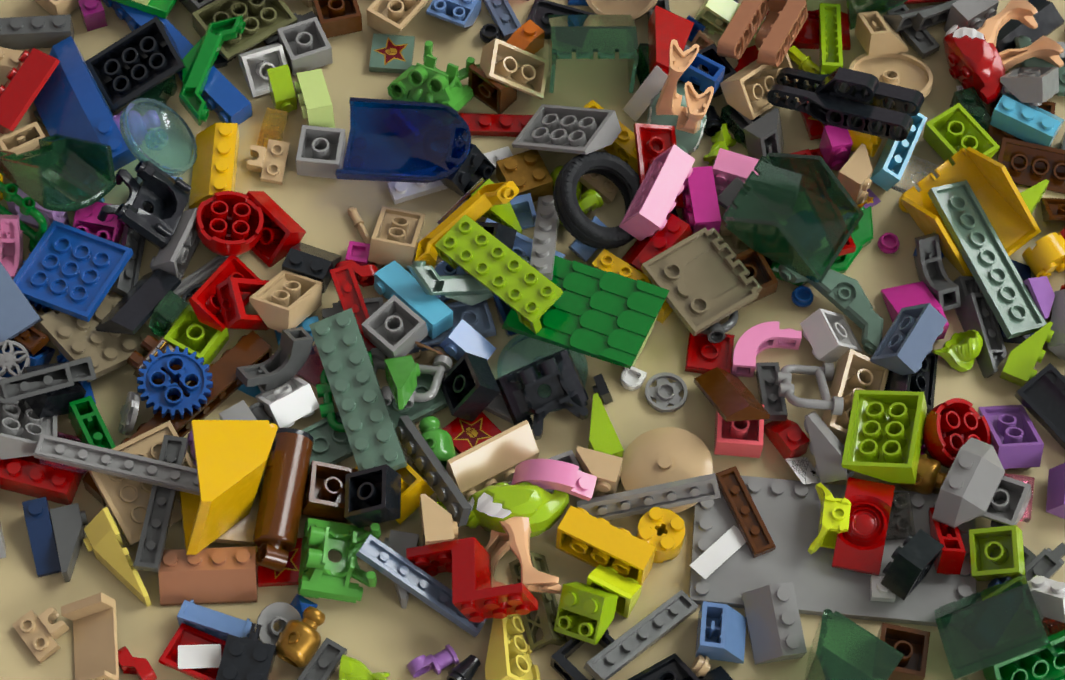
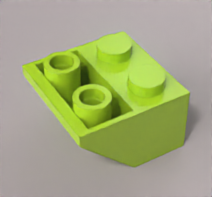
(585, 612)

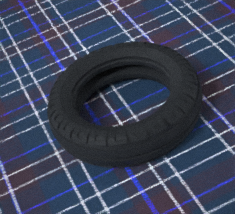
(568, 207)

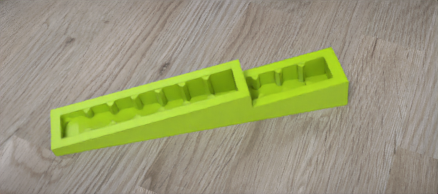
(830, 38)

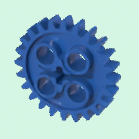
(191, 370)

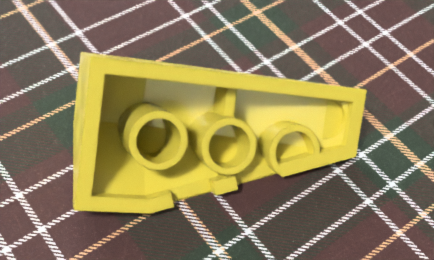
(108, 548)
(508, 652)

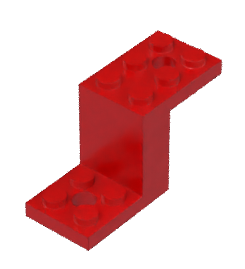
(472, 579)

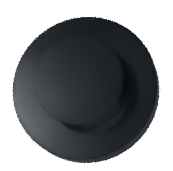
(489, 32)

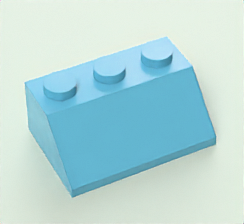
(1025, 121)

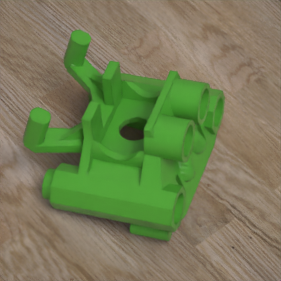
(432, 85)
(331, 579)

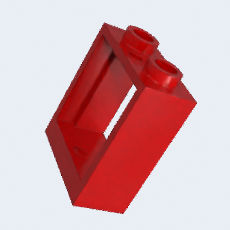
(235, 315)

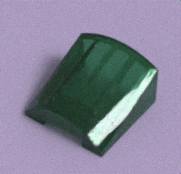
(62, 172)

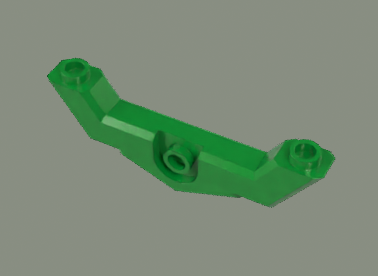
(199, 63)
(861, 236)

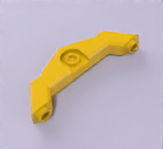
(474, 208)

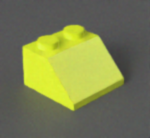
(609, 580)

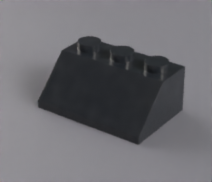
(921, 381)

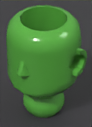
(437, 439)

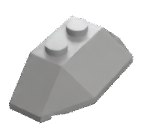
(969, 484)

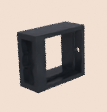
(564, 667)

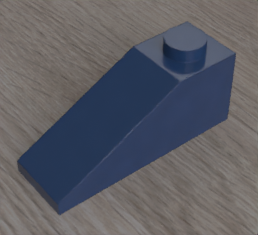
(41, 536)

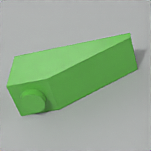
(401, 378)

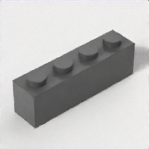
(35, 31)

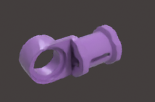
(437, 662)

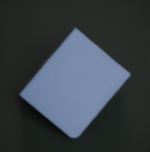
(524, 210)

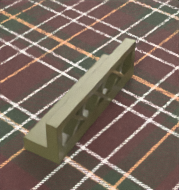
(546, 610)

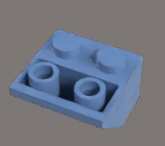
(456, 11)
(720, 633)

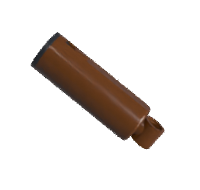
(282, 497)

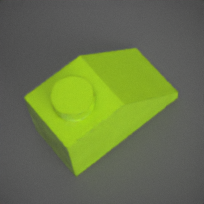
(282, 88)

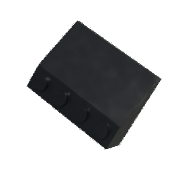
(135, 64)

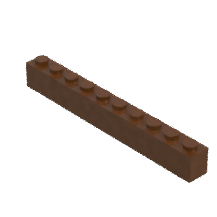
(248, 351)

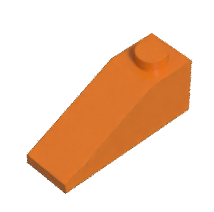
(528, 37)

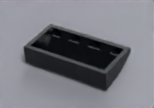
(1046, 401)

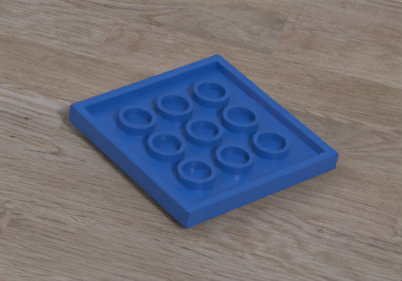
(71, 270)

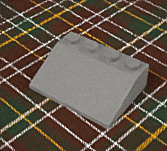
(569, 129)
(21, 429)

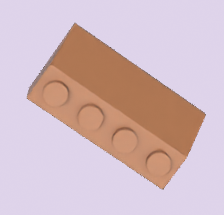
(209, 576)

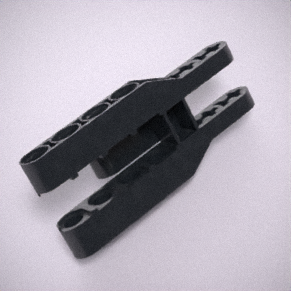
(849, 101)

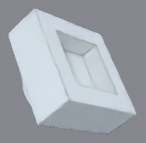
(879, 592)

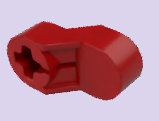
(364, 274)
(135, 665)

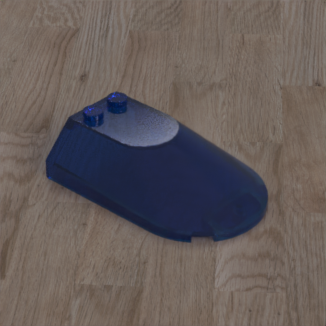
(403, 141)

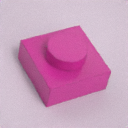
(358, 252)

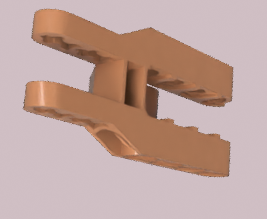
(773, 36)

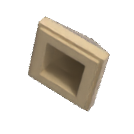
(702, 40)

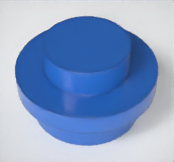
(802, 296)

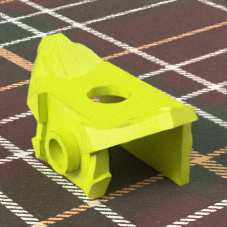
(833, 519)

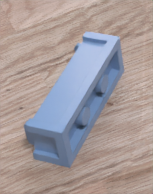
(212, 621)

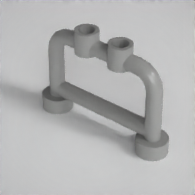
(441, 365)
(822, 374)

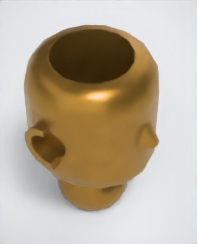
(928, 476)
(300, 639)

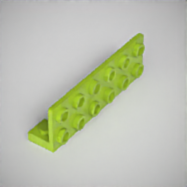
(499, 270)

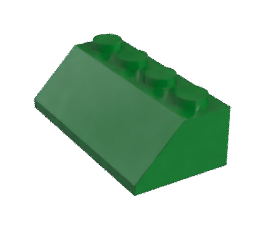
(1034, 665)

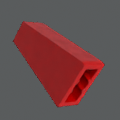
(663, 28)

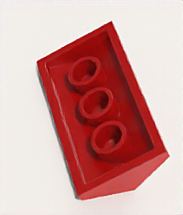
(650, 142)
(205, 299)
(190, 636)

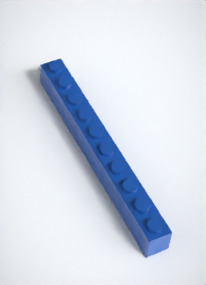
(218, 92)

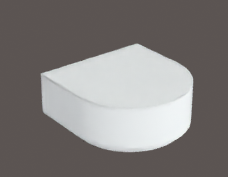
(632, 378)

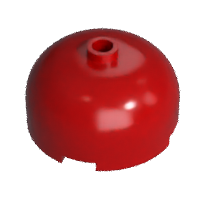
(225, 223)
(950, 427)

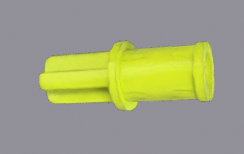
(804, 62)

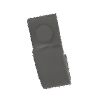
(932, 272)
(282, 365)

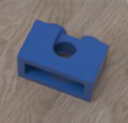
(702, 79)

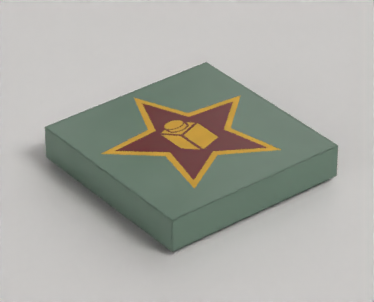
(391, 53)

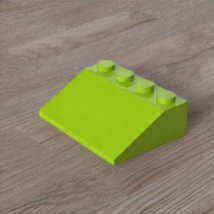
(885, 434)

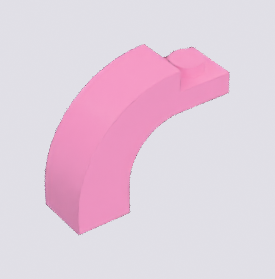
(11, 244)
(758, 339)
(555, 476)

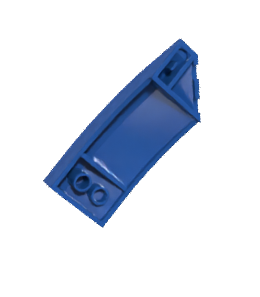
(75, 106)

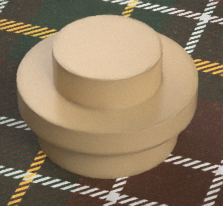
(700, 665)

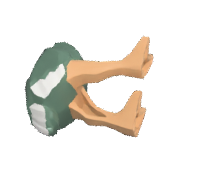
(680, 103)

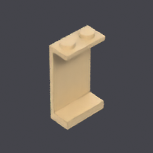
(94, 637)

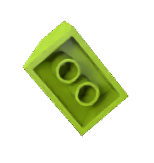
(955, 131)

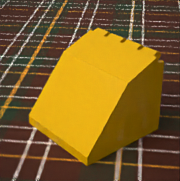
(992, 189)
(229, 472)

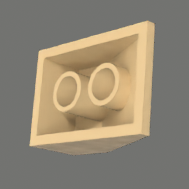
(396, 237)

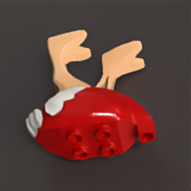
(974, 54)

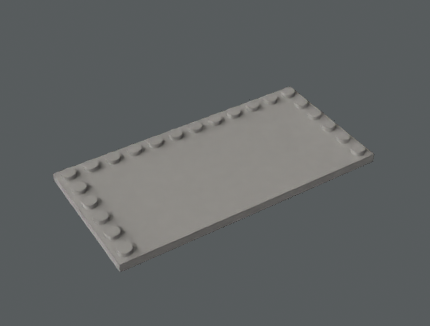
(792, 520)

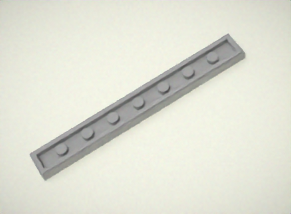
(117, 463)

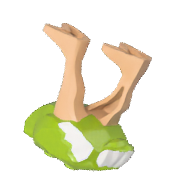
(512, 518)

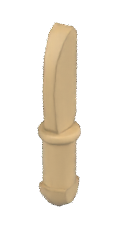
(359, 224)

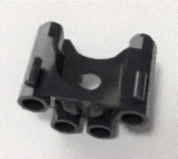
(162, 192)
(521, 386)

